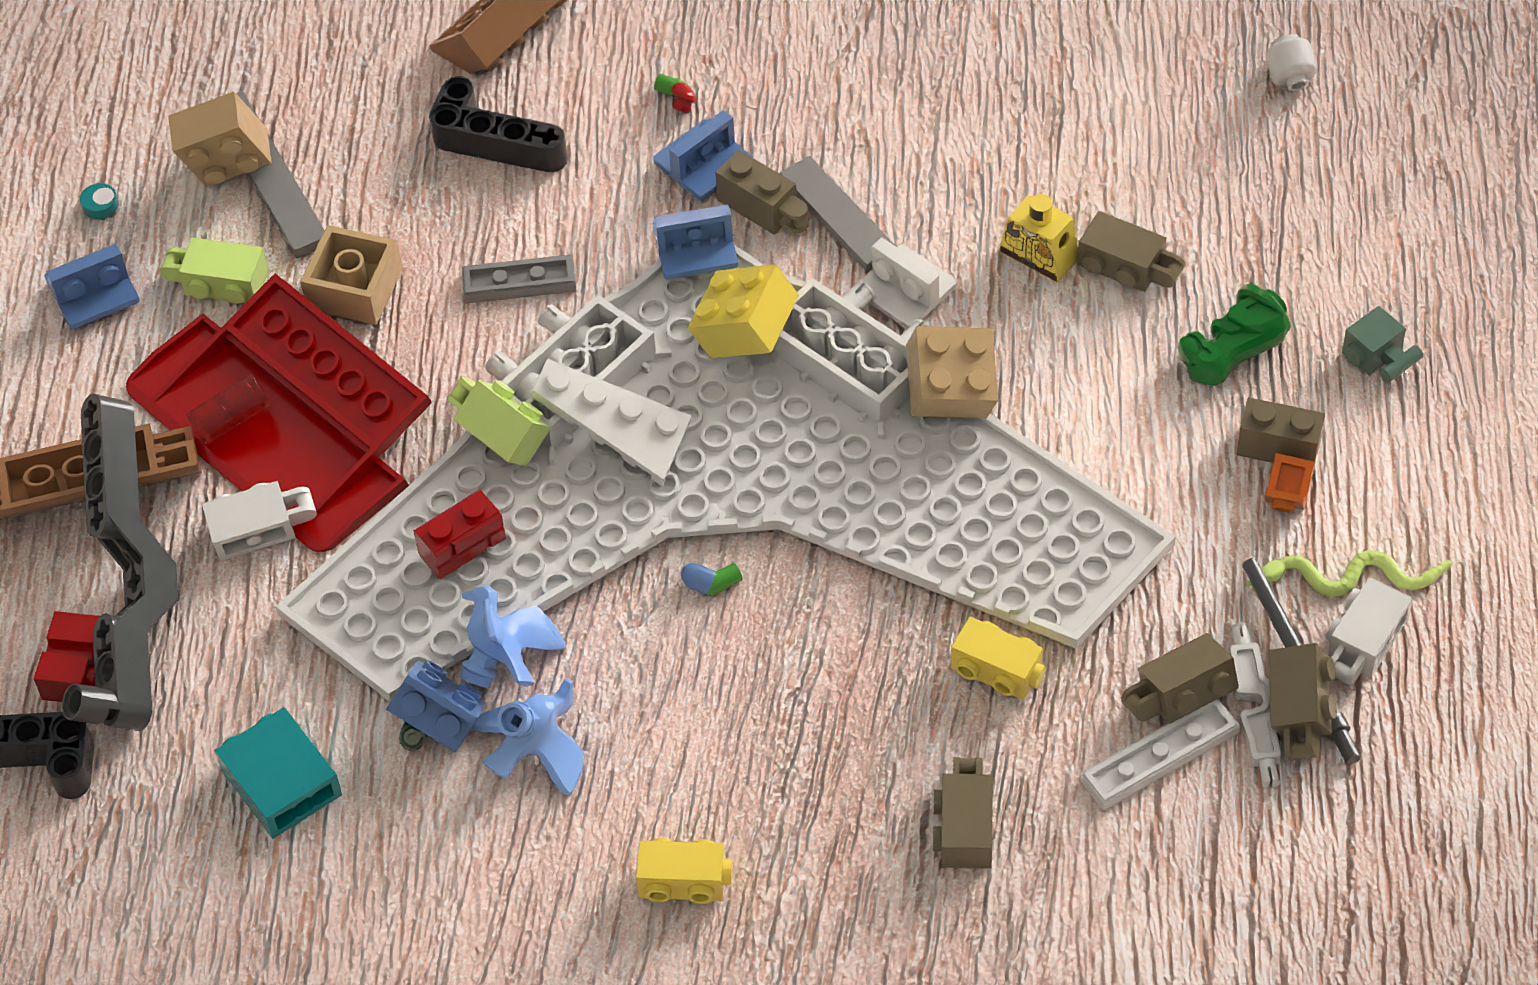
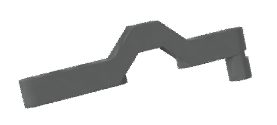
(149, 572)

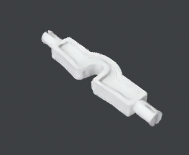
(1255, 722)

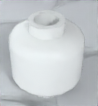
(1291, 62)

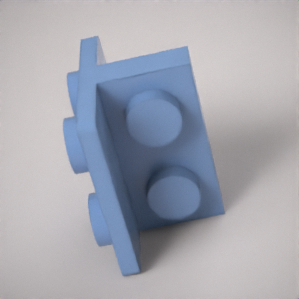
(699, 154)
(695, 242)
(92, 287)
(437, 704)

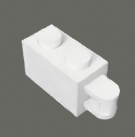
(256, 518)
(1367, 629)

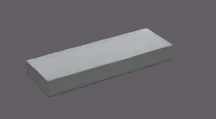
(519, 278)

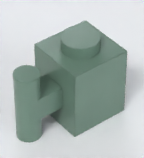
(1379, 341)

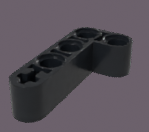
(490, 135)
(49, 749)

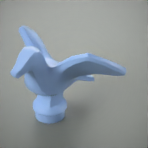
(504, 638)
(533, 730)

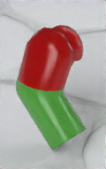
(677, 88)

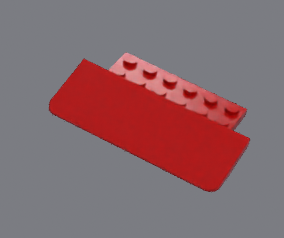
(328, 414)

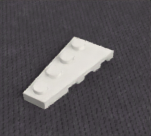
(631, 424)

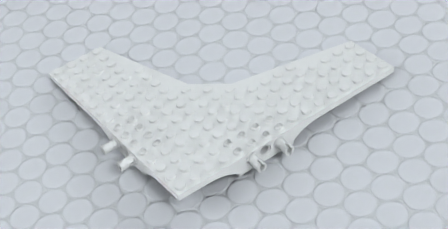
(775, 441)

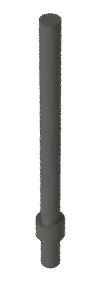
(1289, 638)

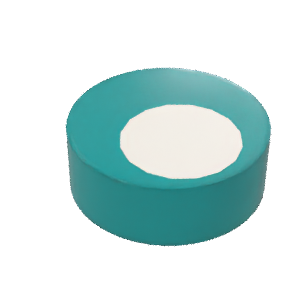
(99, 201)

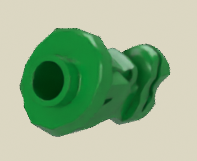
(1246, 330)

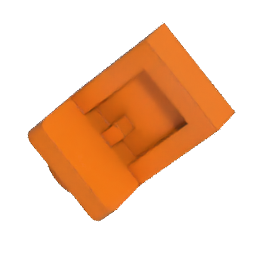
(1289, 483)

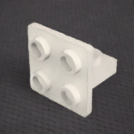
(905, 283)

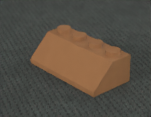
(489, 30)

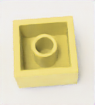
(743, 311)

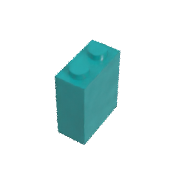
(278, 772)

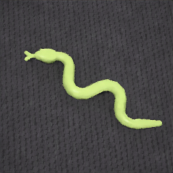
(1275, 570)

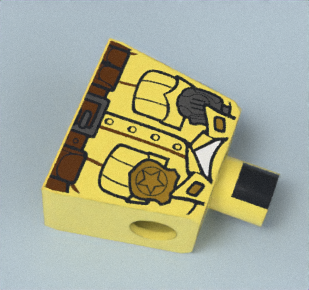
(1041, 237)

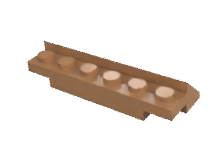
(56, 473)

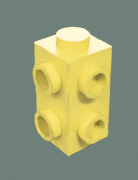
(997, 658)
(682, 870)

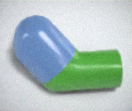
(710, 581)

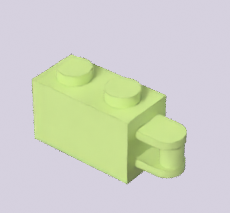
(217, 269)
(498, 419)

